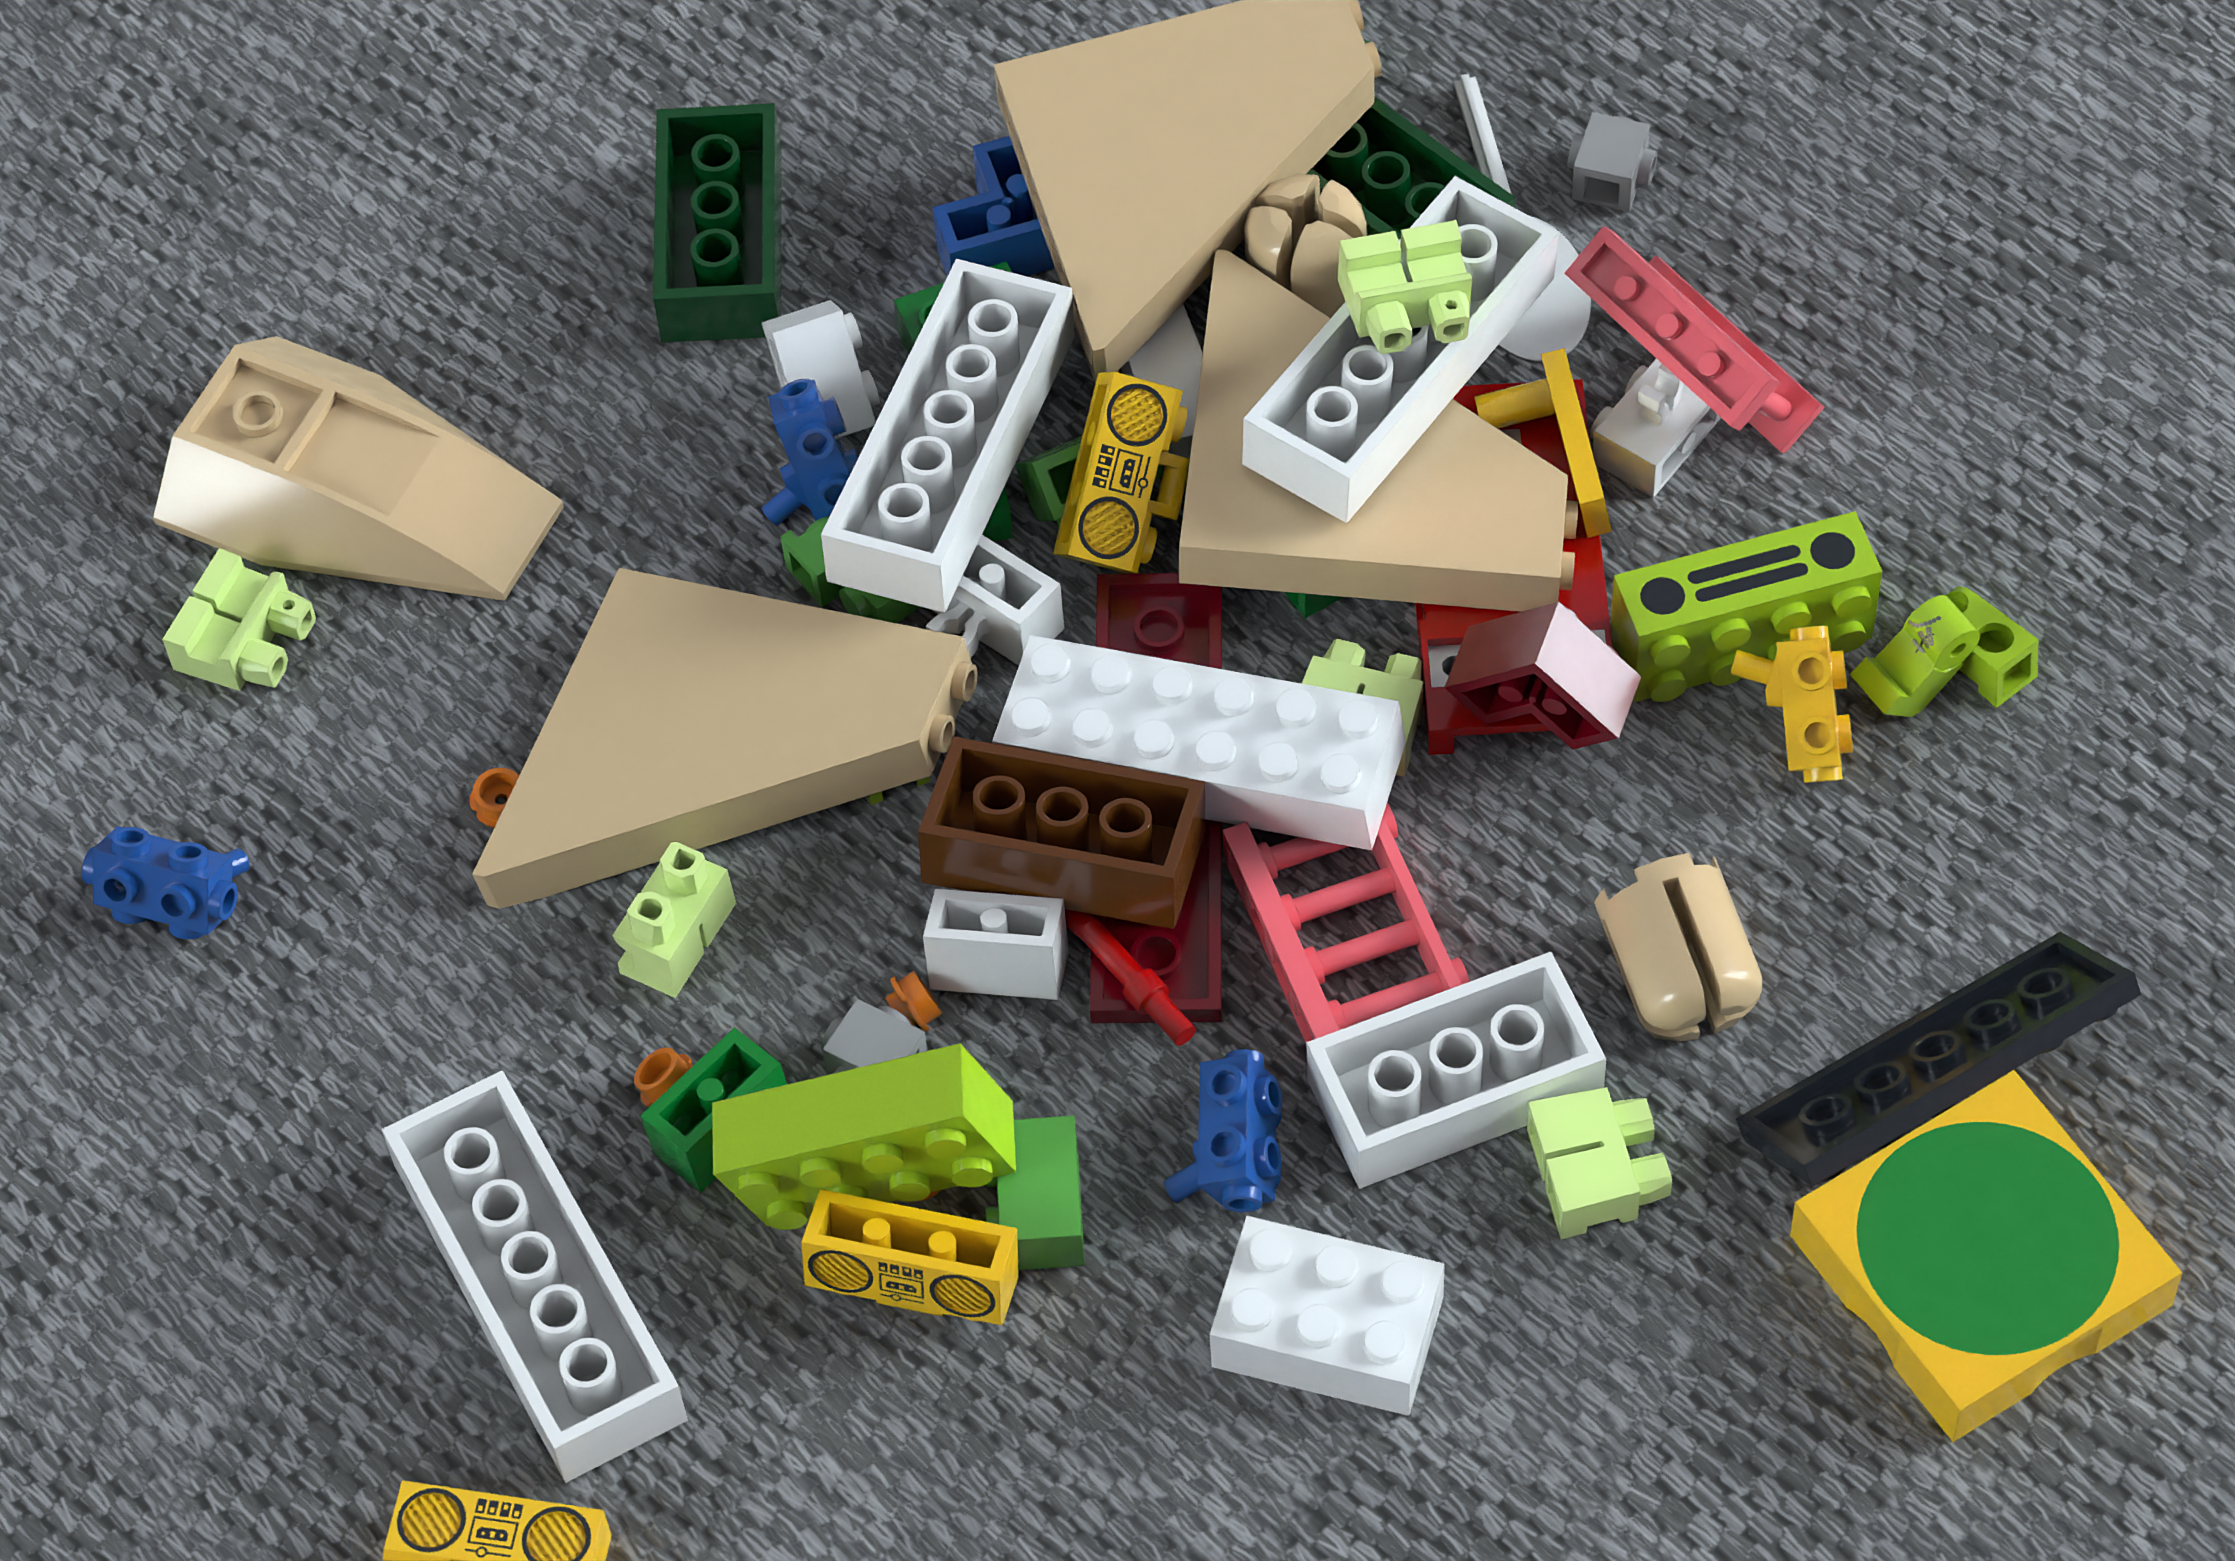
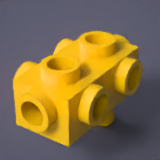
(1805, 685)

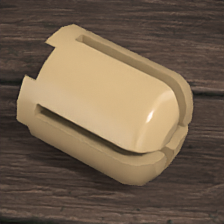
(1298, 234)
(1681, 948)

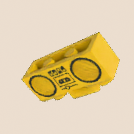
(1115, 473)
(910, 1257)
(482, 1526)

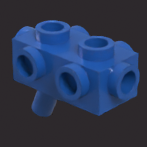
(816, 456)
(163, 881)
(1236, 1136)

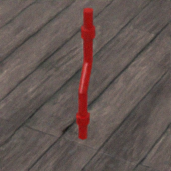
(1141, 987)

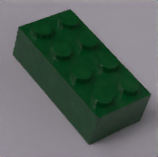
(1395, 169)
(717, 222)

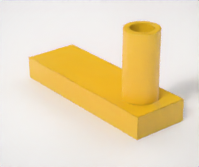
(1547, 397)

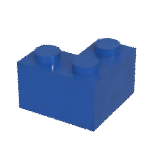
(998, 221)

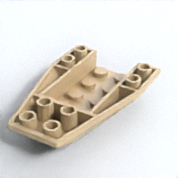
(346, 479)

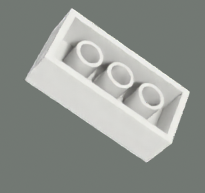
(1452, 1068)

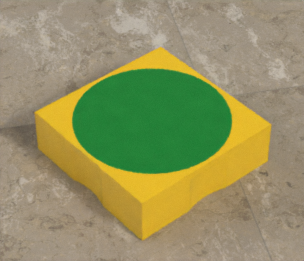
(1984, 1254)

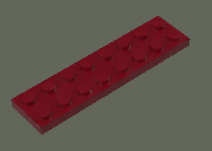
(1182, 624)

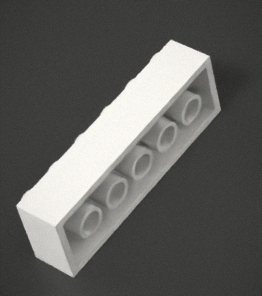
(1352, 413)
(948, 436)
(1265, 746)
(535, 1276)

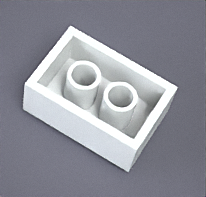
(1327, 1315)

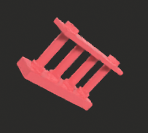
(1694, 340)
(1304, 969)

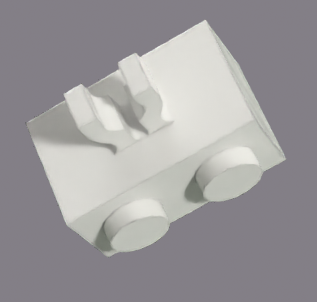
(821, 347)
(1650, 429)
(1001, 603)
(996, 944)

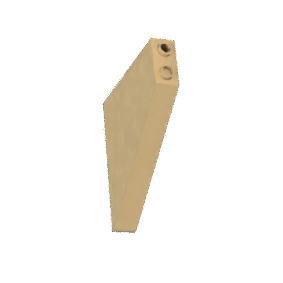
(1165, 138)
(1450, 525)
(713, 721)

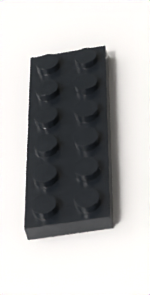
(1937, 1058)

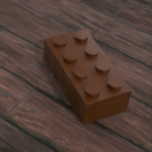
(1064, 830)

